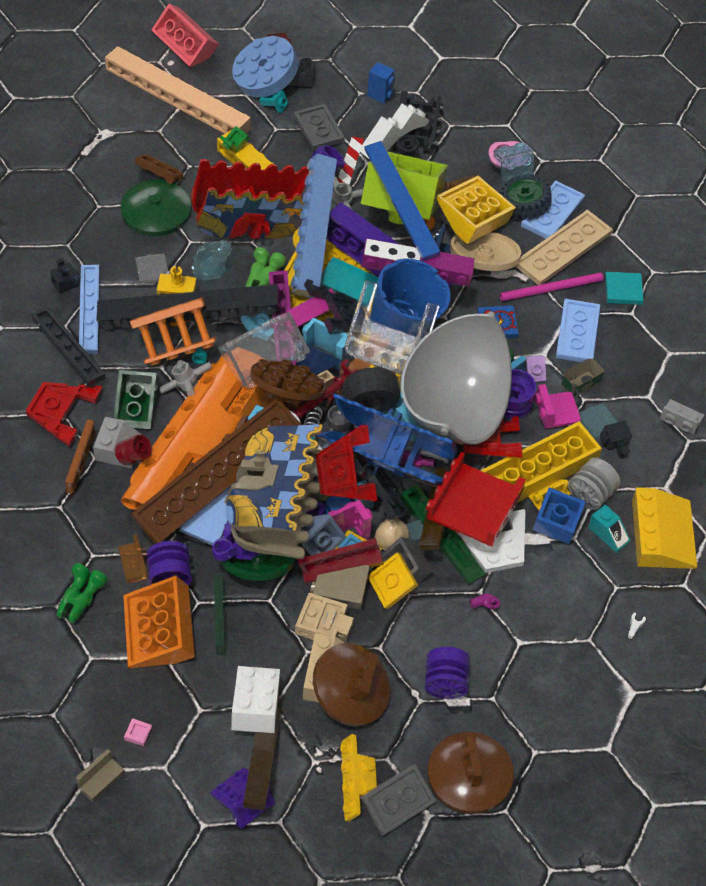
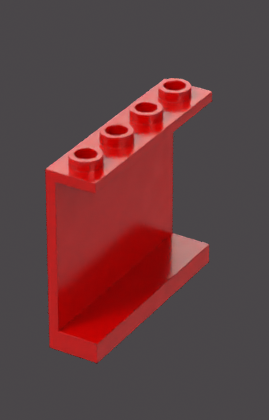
(474, 502)

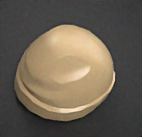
(390, 531)

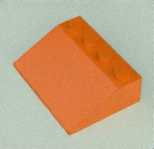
(158, 624)

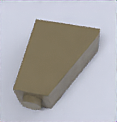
(343, 585)

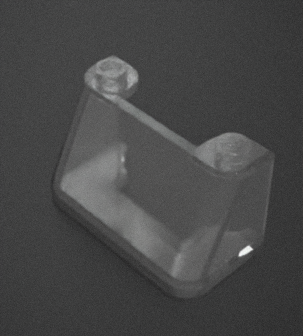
(270, 341)

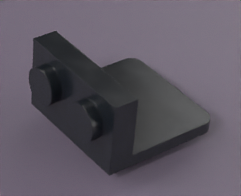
(304, 74)

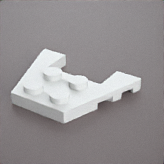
(507, 550)

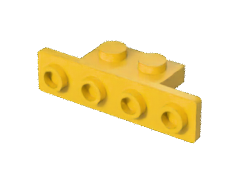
(358, 776)

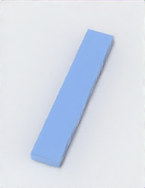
(88, 308)

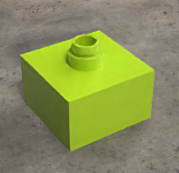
(422, 179)

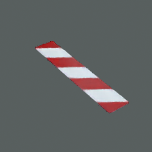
(350, 160)

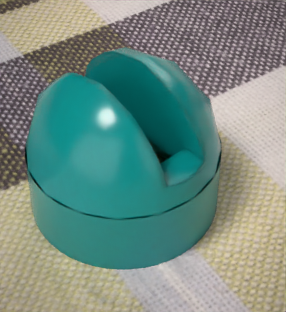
(200, 356)

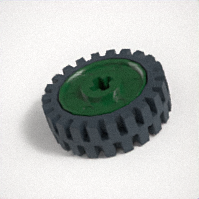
(528, 195)

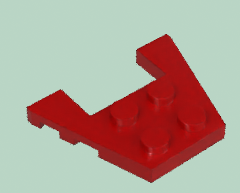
(53, 404)
(493, 444)
(337, 468)

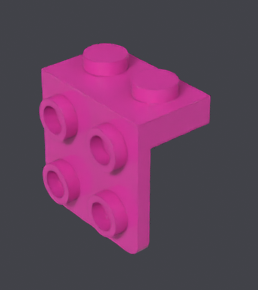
(557, 408)
(356, 516)

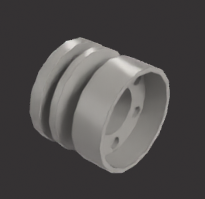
(594, 483)

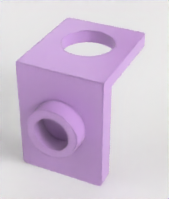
(536, 367)

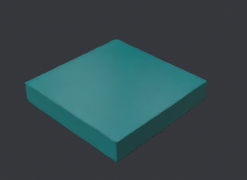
(624, 288)

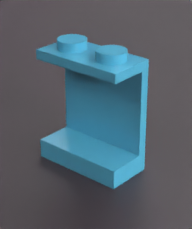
(317, 334)

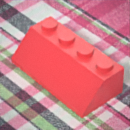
(184, 36)

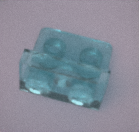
(515, 161)

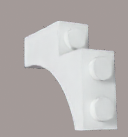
(391, 129)

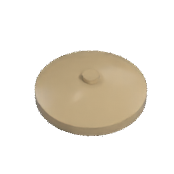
(490, 251)

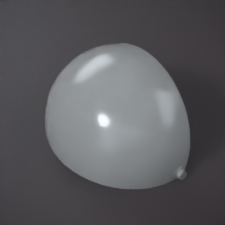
(459, 379)

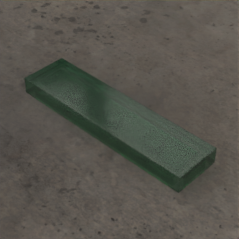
(219, 624)

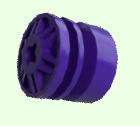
(521, 394)
(168, 560)
(447, 672)

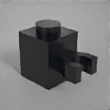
(64, 276)
(617, 436)

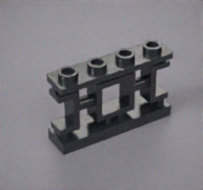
(422, 133)

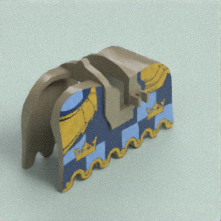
(275, 490)

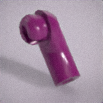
(485, 600)

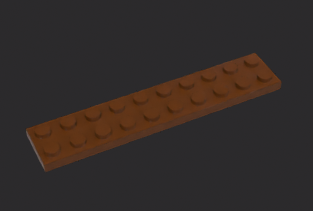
(206, 477)

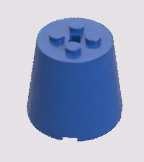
(404, 293)

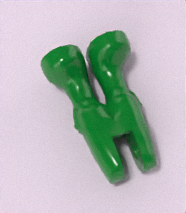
(78, 600)

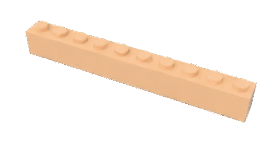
(176, 91)

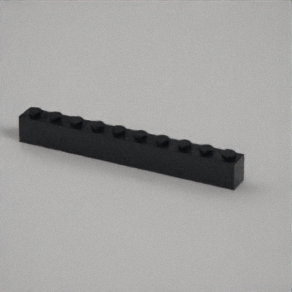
(218, 304)

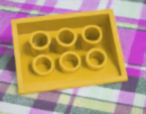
(474, 209)
(663, 530)

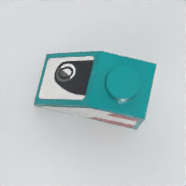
(609, 528)

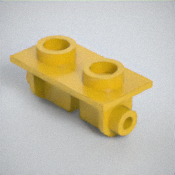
(538, 497)

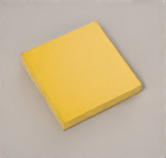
(392, 580)

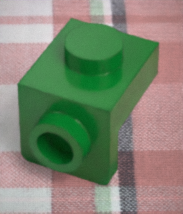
(234, 139)

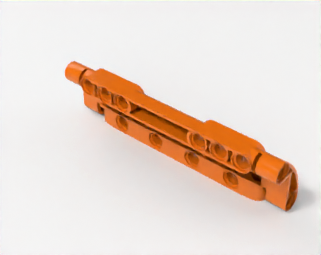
(193, 431)

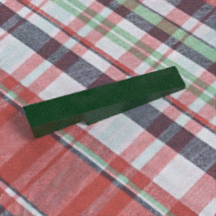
(451, 544)

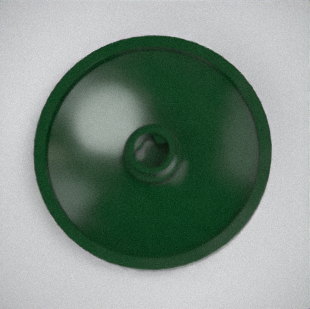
(155, 208)
(260, 567)

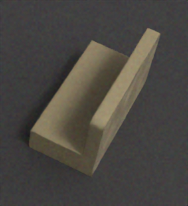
(99, 776)

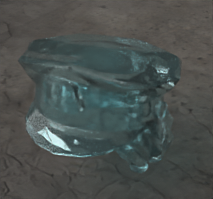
(211, 260)

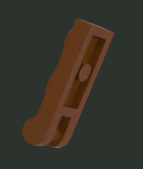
(159, 168)

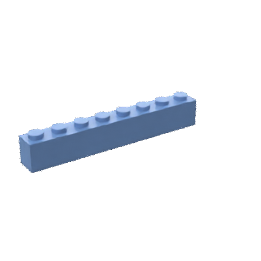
(314, 223)

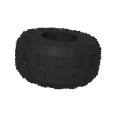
(372, 388)

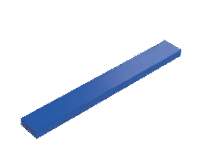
(402, 200)

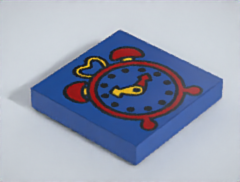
(505, 316)

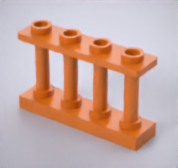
(160, 318)

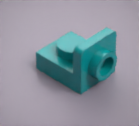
(278, 100)

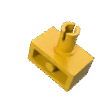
(176, 283)

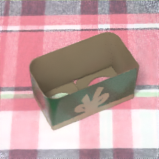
(586, 368)

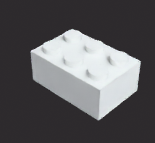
(255, 699)

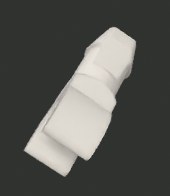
(635, 625)

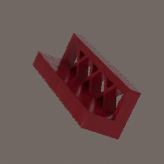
(342, 558)

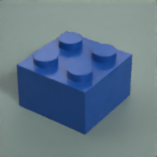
(558, 515)

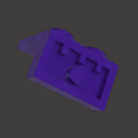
(231, 795)

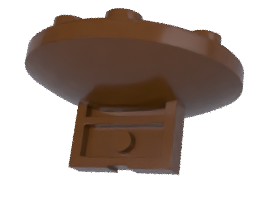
(287, 382)
(351, 684)
(470, 772)

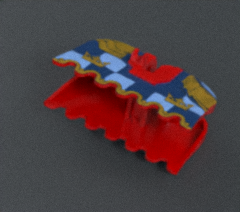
(248, 199)

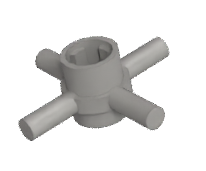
(344, 193)
(185, 377)

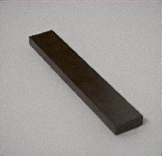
(432, 532)
(261, 768)

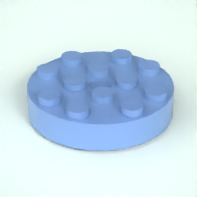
(265, 66)

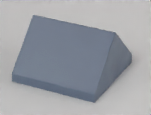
(323, 535)

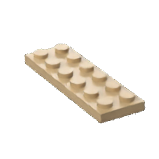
(563, 247)

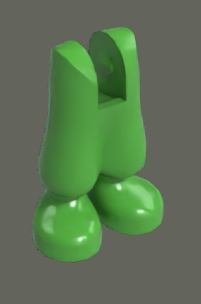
(259, 272)

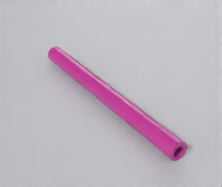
(549, 287)

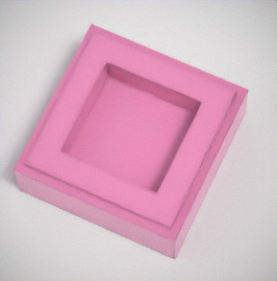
(138, 732)

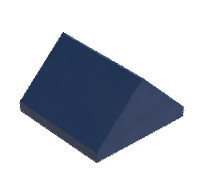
(318, 360)

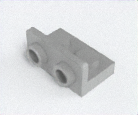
(681, 416)

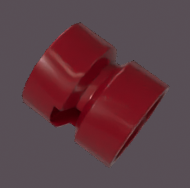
(133, 449)

